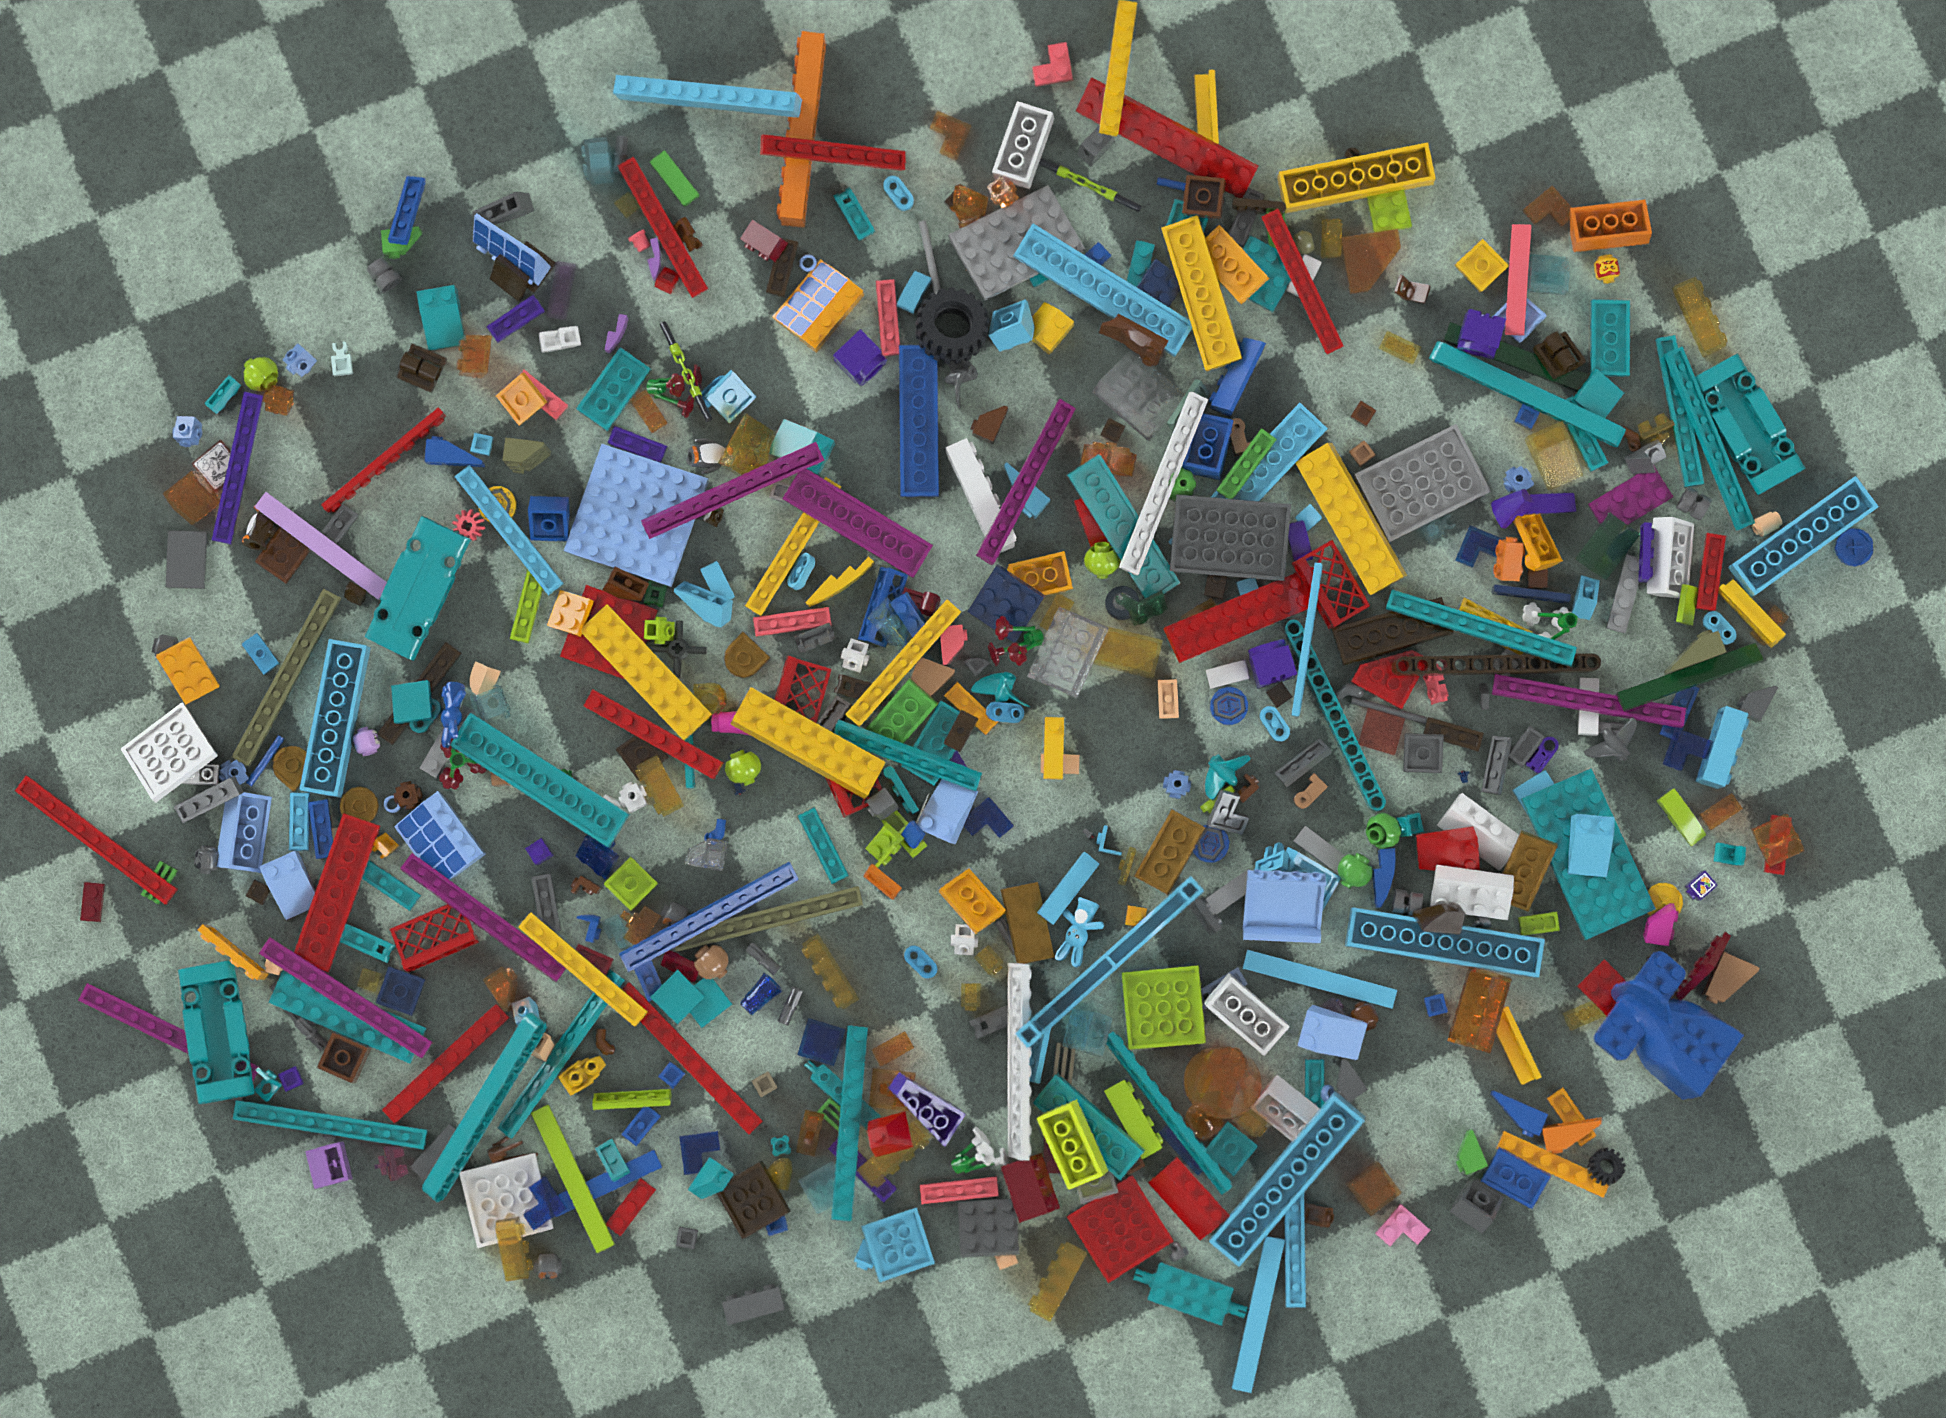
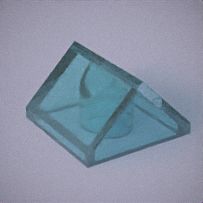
(889, 624)

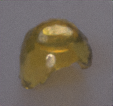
(711, 696)

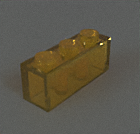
(659, 786)
(513, 1249)

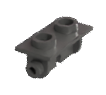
(813, 637)

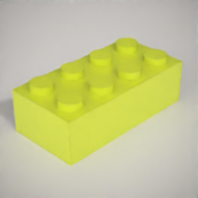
(1072, 1144)

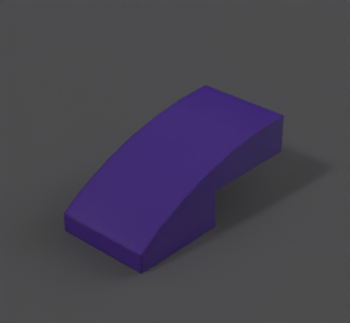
(1299, 540)

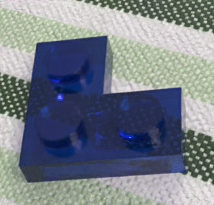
(1474, 542)
(1682, 744)
(988, 814)
(692, 1148)
(549, 1204)

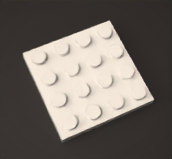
(169, 752)
(501, 1193)

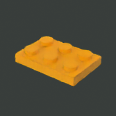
(187, 670)
(972, 901)

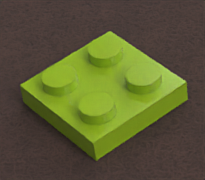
(1389, 211)
(630, 883)

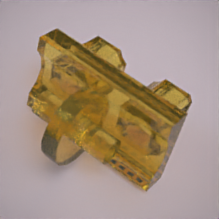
(1663, 424)

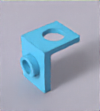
(1101, 839)

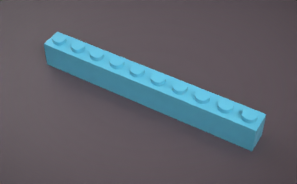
(707, 96)

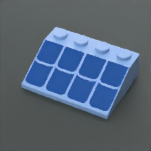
(496, 242)
(440, 837)

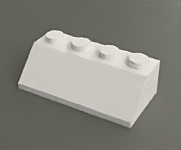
(1671, 556)
(1494, 837)
(1284, 1107)

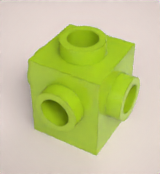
(659, 630)

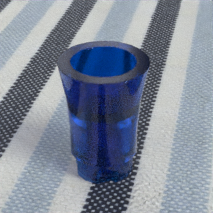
(761, 994)

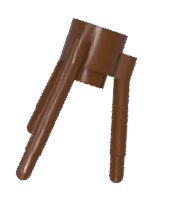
(497, 1153)

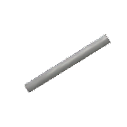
(929, 256)

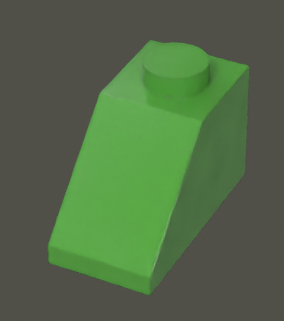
(395, 250)
(1470, 1154)

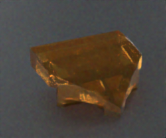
(968, 205)

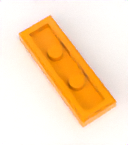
(963, 700)
(1568, 1111)

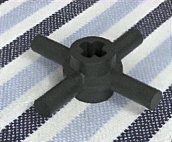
(678, 640)

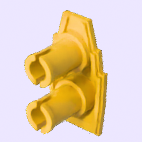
(581, 1074)

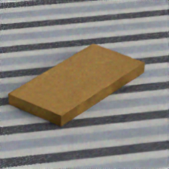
(1170, 852)
(1528, 866)
(1027, 928)

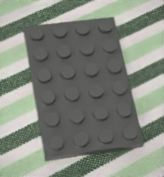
(1230, 537)

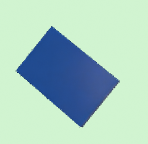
(1515, 1177)

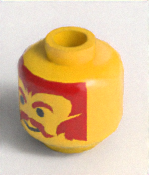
(1606, 269)

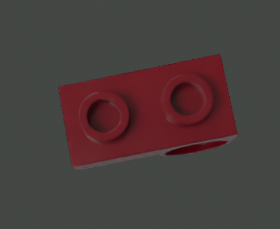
(926, 602)

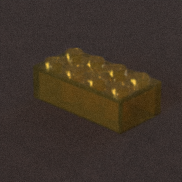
(1129, 653)

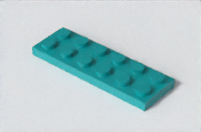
(1115, 1145)

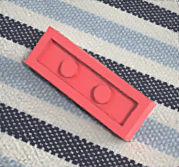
(555, 405)

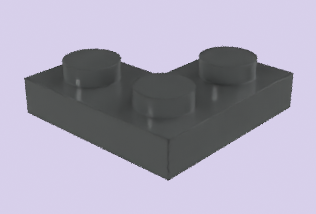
(1223, 814)

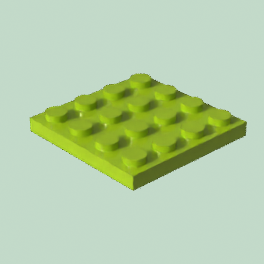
(1163, 1007)

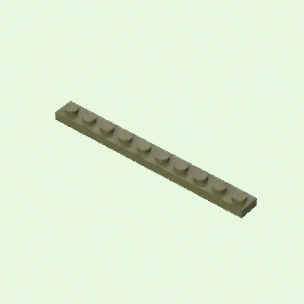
(286, 677)
(776, 917)

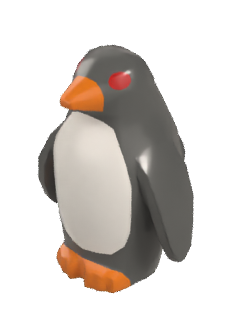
(705, 455)

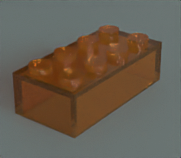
(1479, 1009)

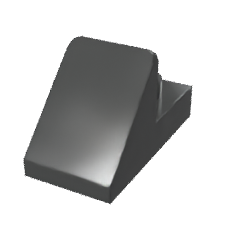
(1644, 458)

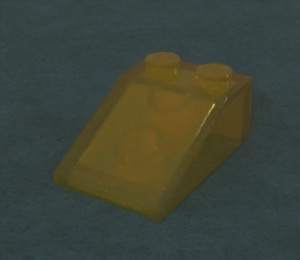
(747, 447)
(1554, 455)

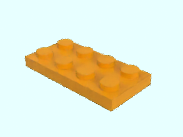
(1233, 266)
(237, 956)

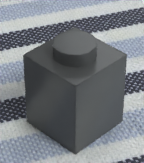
(882, 805)

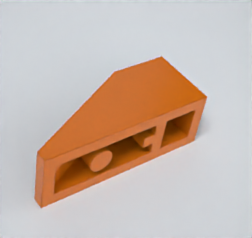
(1563, 1135)

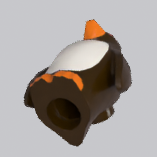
(258, 531)

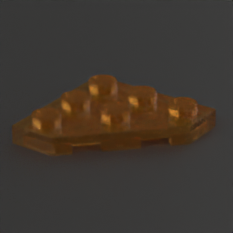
(1368, 257)

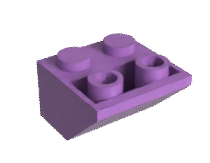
(329, 1165)

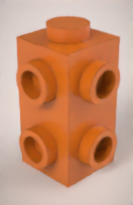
(1509, 559)

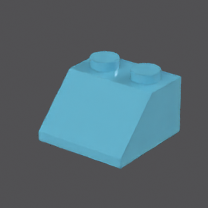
(1011, 326)

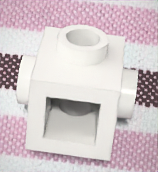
(855, 655)
(639, 800)
(963, 943)

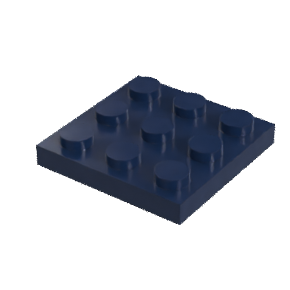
(1008, 597)

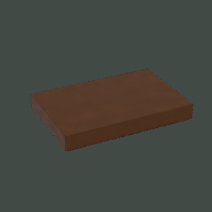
(283, 555)

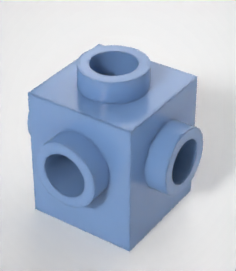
(299, 361)
(187, 431)
(1522, 475)
(236, 768)
(1173, 791)

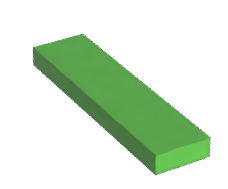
(1246, 464)

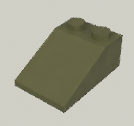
(1703, 648)

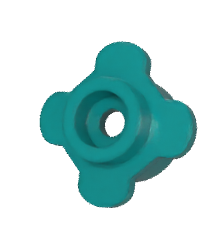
(776, 1142)

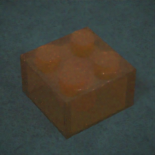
(1373, 1188)

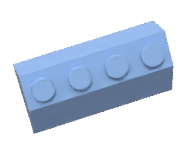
(244, 832)

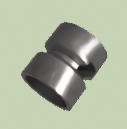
(384, 275)
(1693, 503)
(1414, 902)

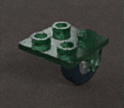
(1124, 604)

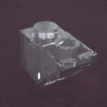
(708, 854)

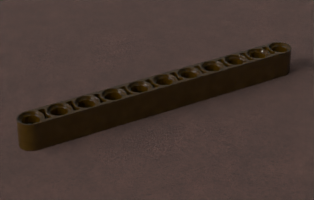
(1487, 665)

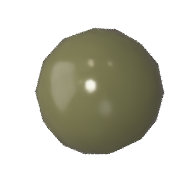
(1304, 242)

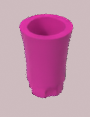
(721, 722)

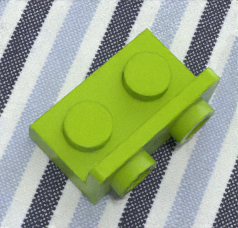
(885, 844)

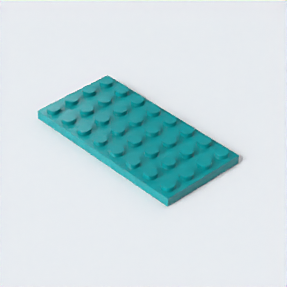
(1594, 900)

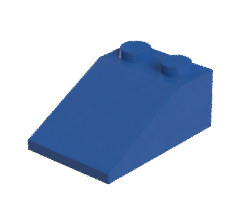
(1209, 447)

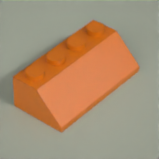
(1609, 225)

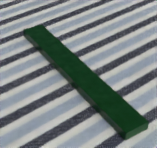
(1524, 361)
(1689, 677)

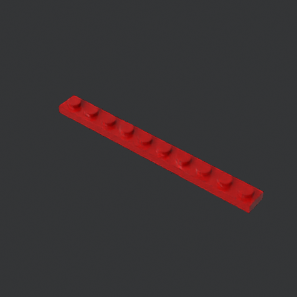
(96, 840)
(695, 1064)

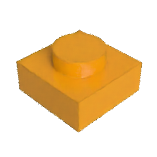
(1135, 915)

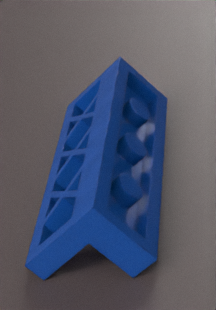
(880, 592)

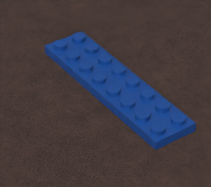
(918, 422)

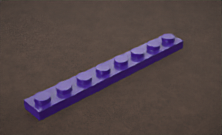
(237, 468)

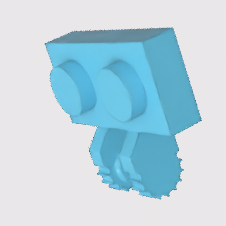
(1274, 859)

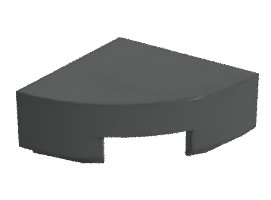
(976, 665)
(1483, 689)

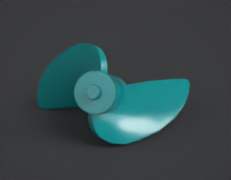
(998, 685)
(1222, 772)

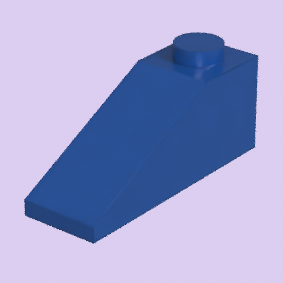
(444, 453)
(1522, 1115)

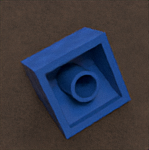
(549, 518)

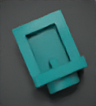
(1410, 824)
(1729, 854)

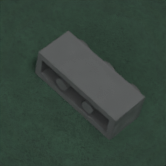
(753, 1304)

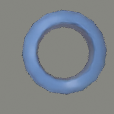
(1324, 1092)

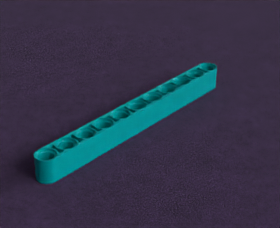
(1527, 394)
(1334, 705)
(484, 1107)

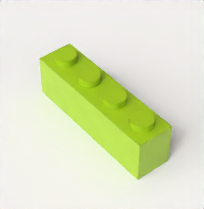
(1132, 1118)

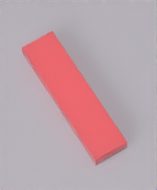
(888, 317)
(791, 621)
(959, 1190)

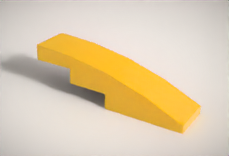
(834, 586)

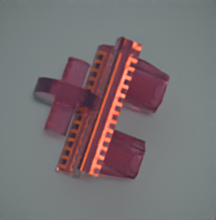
(394, 1171)

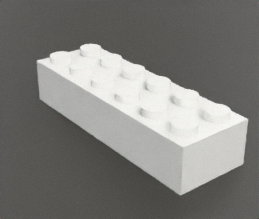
(976, 487)

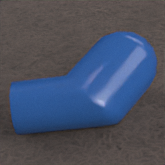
(719, 832)

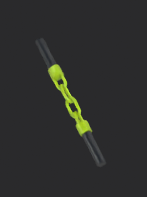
(1110, 194)
(695, 390)

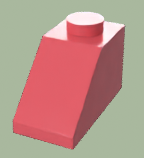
(952, 642)

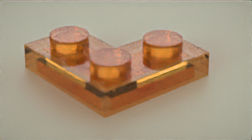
(955, 132)
(1549, 203)

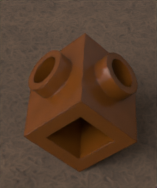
(414, 798)

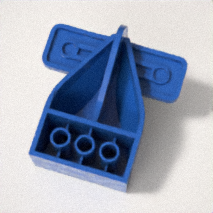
(1671, 1036)

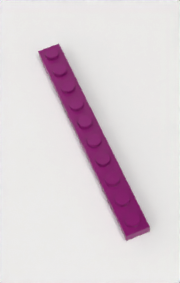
(1025, 482)
(732, 490)
(1585, 701)
(482, 917)
(345, 997)
(142, 1020)

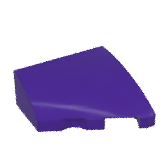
(1511, 506)

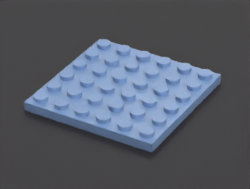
(615, 501)

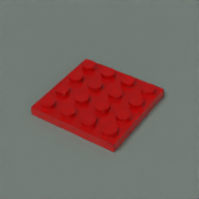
(632, 613)
(1120, 1229)

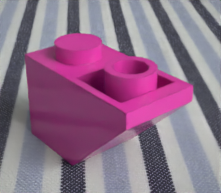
(1659, 926)

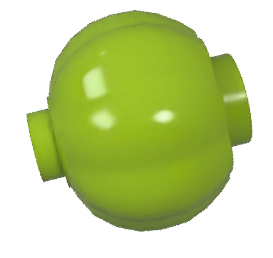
(260, 373)
(1101, 560)
(743, 767)

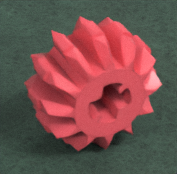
(469, 517)

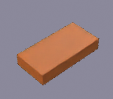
(882, 881)

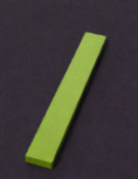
(573, 1179)

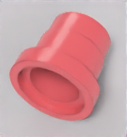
(640, 240)

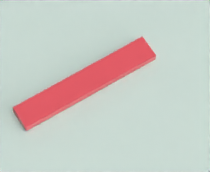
(1518, 279)

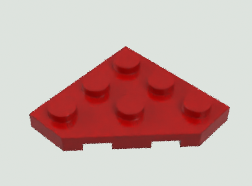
(1380, 681)

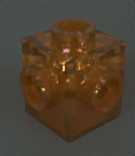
(1003, 192)
(278, 400)

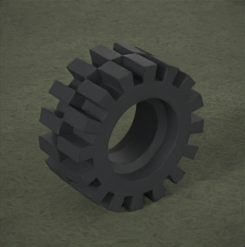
(1613, 1159)

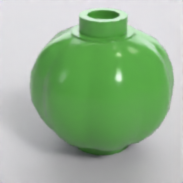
(1183, 484)
(1383, 831)
(1354, 870)

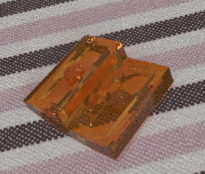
(1777, 840)

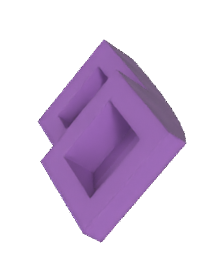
(655, 263)
(614, 338)

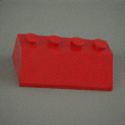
(1188, 1198)

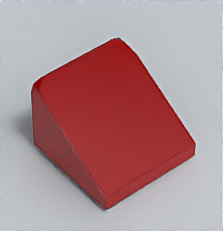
(667, 280)

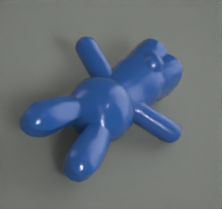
(451, 716)

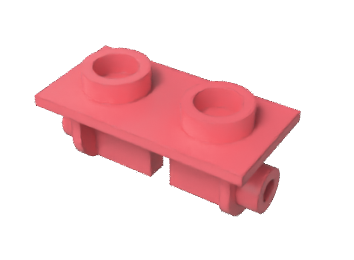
(1436, 692)

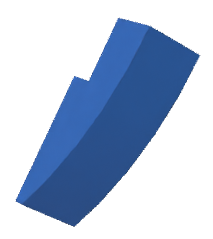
(1383, 876)

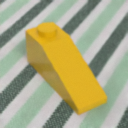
(1053, 747)

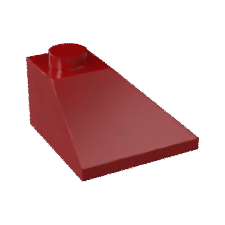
(889, 1134)

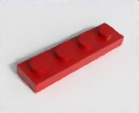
(1710, 571)

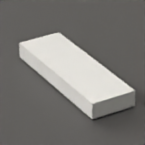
(1588, 721)

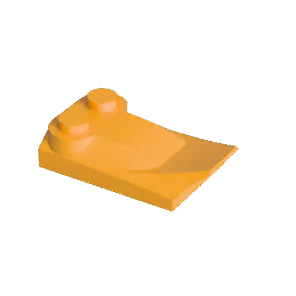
(1537, 542)
(1045, 573)

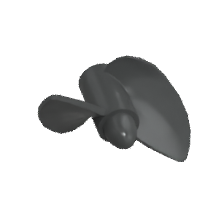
(960, 374)
(1614, 744)

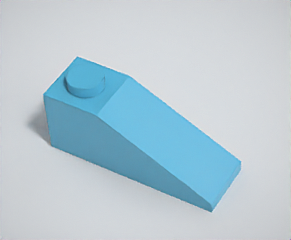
(1037, 499)
(708, 605)

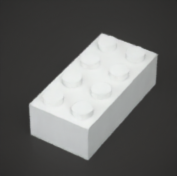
(1023, 144)
(1474, 890)
(1246, 1014)

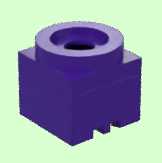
(1480, 334)
(860, 358)
(1271, 663)

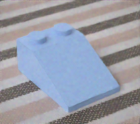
(947, 811)
(289, 884)
(1332, 1033)

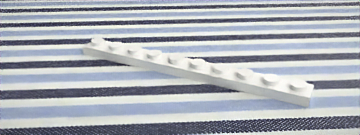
(1160, 491)

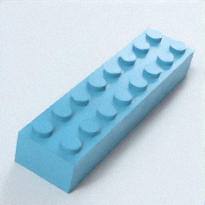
(1803, 537)
(335, 718)

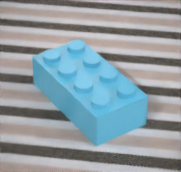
(1726, 739)

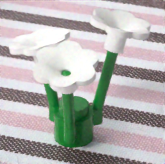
(1561, 619)
(985, 1154)

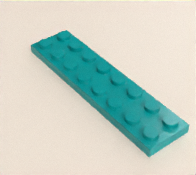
(1117, 521)
(308, 1003)

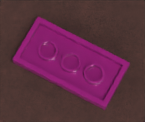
(1632, 498)

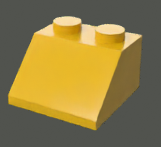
(1050, 327)

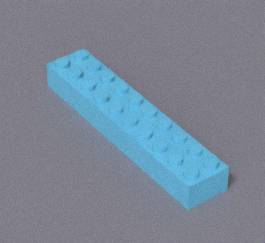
(1471, 948)
(1287, 1179)

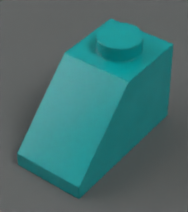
(710, 1179)

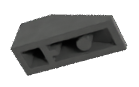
(507, 208)

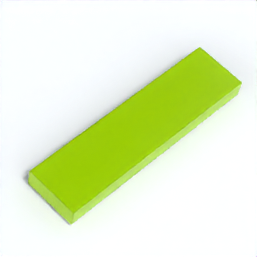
(526, 609)
(632, 1099)

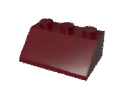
(1030, 1187)

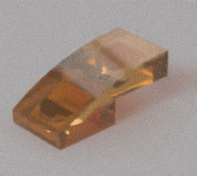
(648, 411)

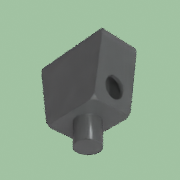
(1096, 145)

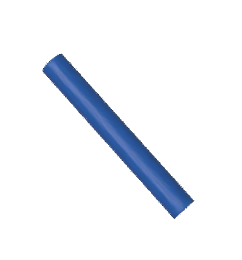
(1171, 184)
(265, 760)

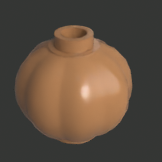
(711, 962)

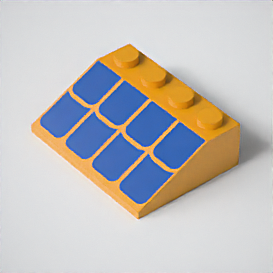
(818, 305)

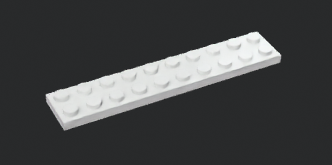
(1018, 1062)

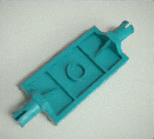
(1190, 1293)

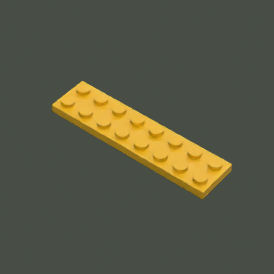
(1202, 293)
(645, 672)

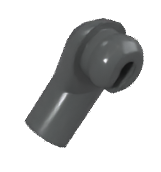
(1349, 689)

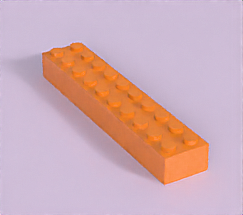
(808, 86)

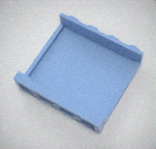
(1283, 906)

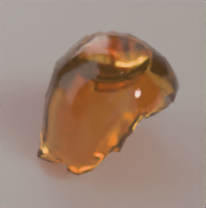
(1202, 1124)

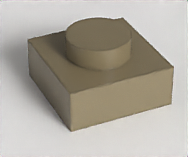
(764, 1084)

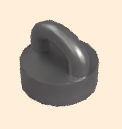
(1484, 921)
(1176, 1255)

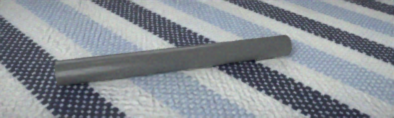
(1390, 710)

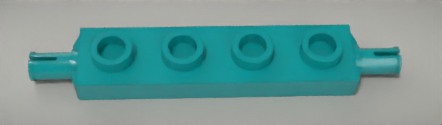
(832, 1086)

